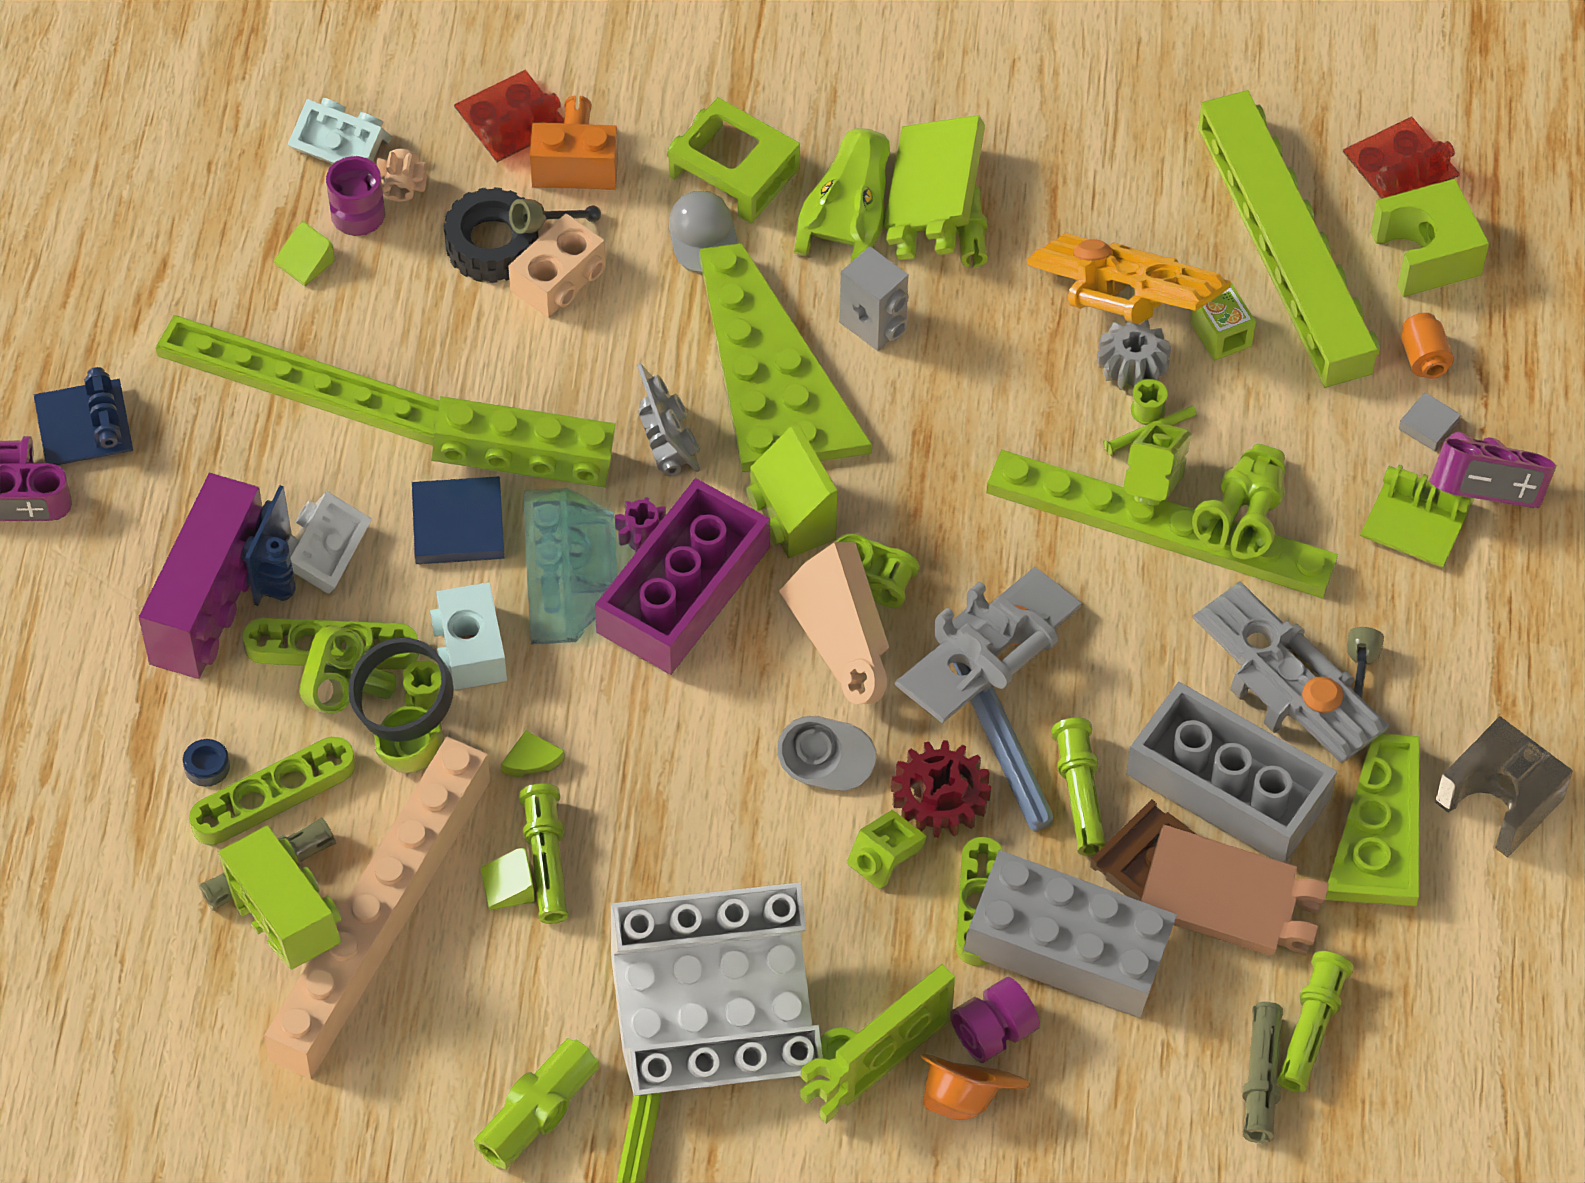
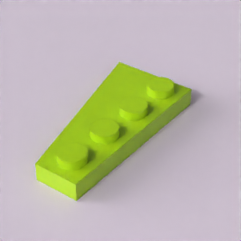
(1381, 835)

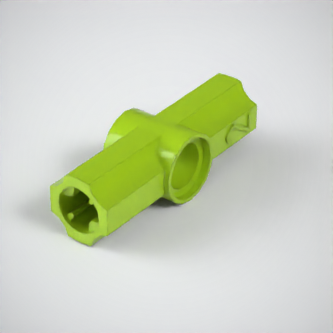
(536, 1103)

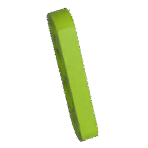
(294, 629)
(269, 785)

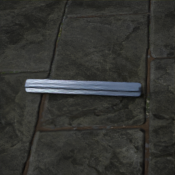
(1010, 756)

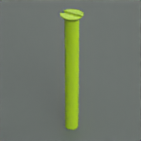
(1130, 437)

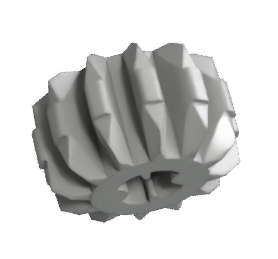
(1133, 353)

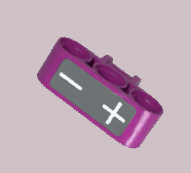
(1492, 471)
(29, 483)

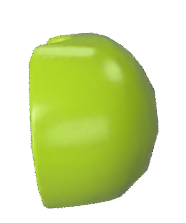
(413, 754)

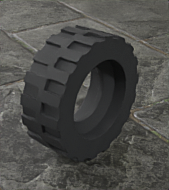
(475, 209)

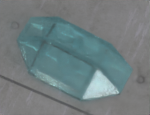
(567, 562)

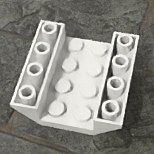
(712, 988)

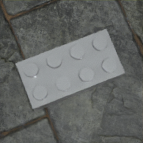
(1231, 772)
(1069, 933)

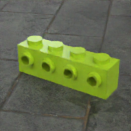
(523, 441)

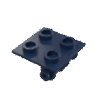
(83, 420)
(268, 553)

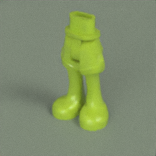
(1251, 482)

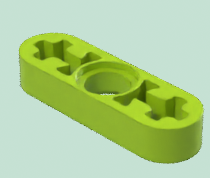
(969, 885)

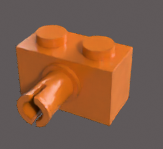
(574, 152)

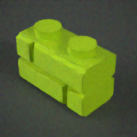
(1156, 462)

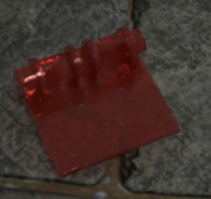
(505, 114)
(1402, 159)

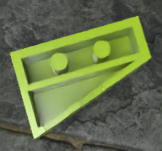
(280, 897)

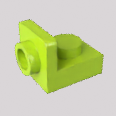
(884, 846)

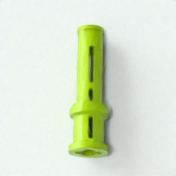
(1078, 768)
(544, 833)
(1319, 1003)

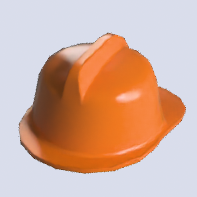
(964, 1089)

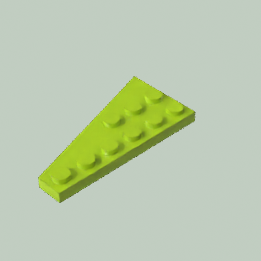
(769, 367)

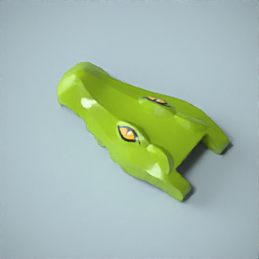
(849, 197)

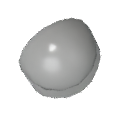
(697, 223)
(826, 753)

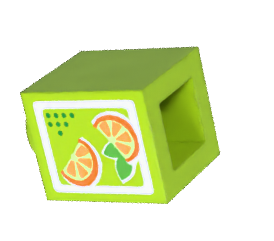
(1224, 324)

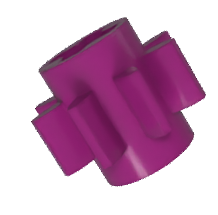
(638, 522)

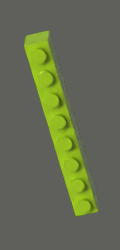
(1288, 239)

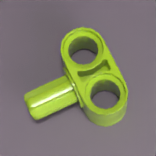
(323, 666)

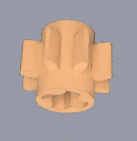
(402, 175)

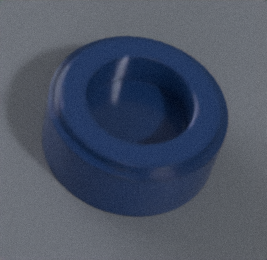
(206, 762)

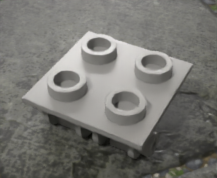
(664, 426)

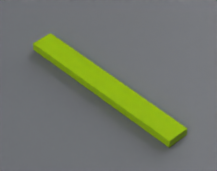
(299, 379)

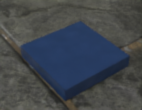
(457, 520)

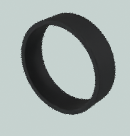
(377, 655)

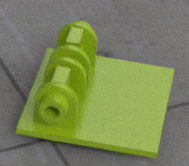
(1416, 516)

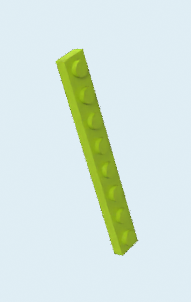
(1160, 525)

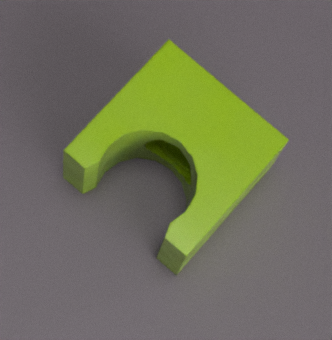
(1444, 227)

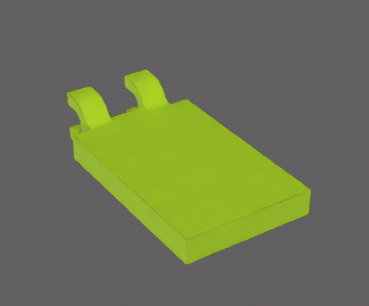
(933, 183)
(881, 1044)

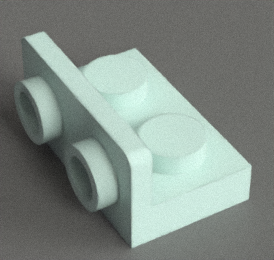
(333, 135)

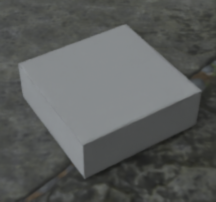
(1429, 421)

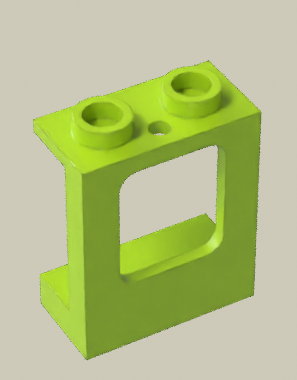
(759, 174)

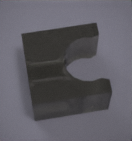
(1513, 770)

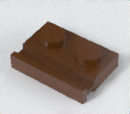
(1131, 851)

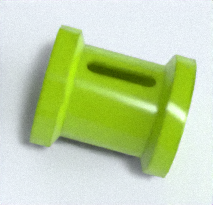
(422, 684)

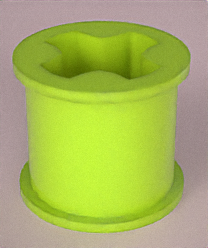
(1148, 401)

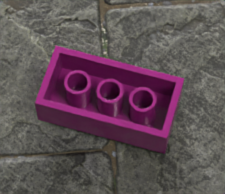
(682, 576)
(201, 578)

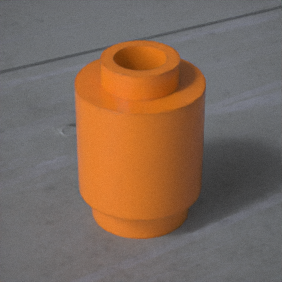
(1426, 346)

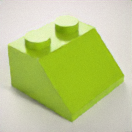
(794, 493)

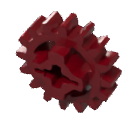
(950, 803)

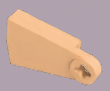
(841, 619)

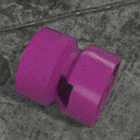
(355, 195)
(999, 1017)

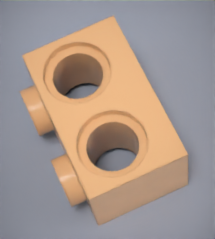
(557, 266)

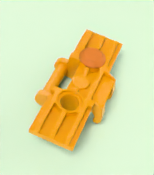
(1107, 269)

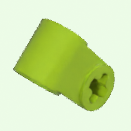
(882, 569)

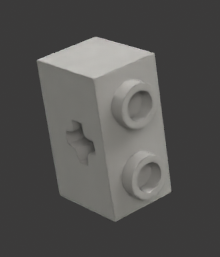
(874, 298)

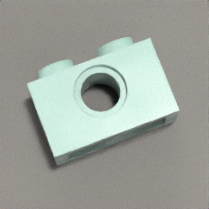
(469, 612)

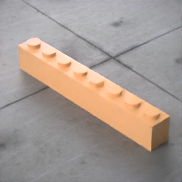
(378, 908)

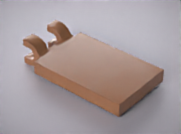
(1231, 893)

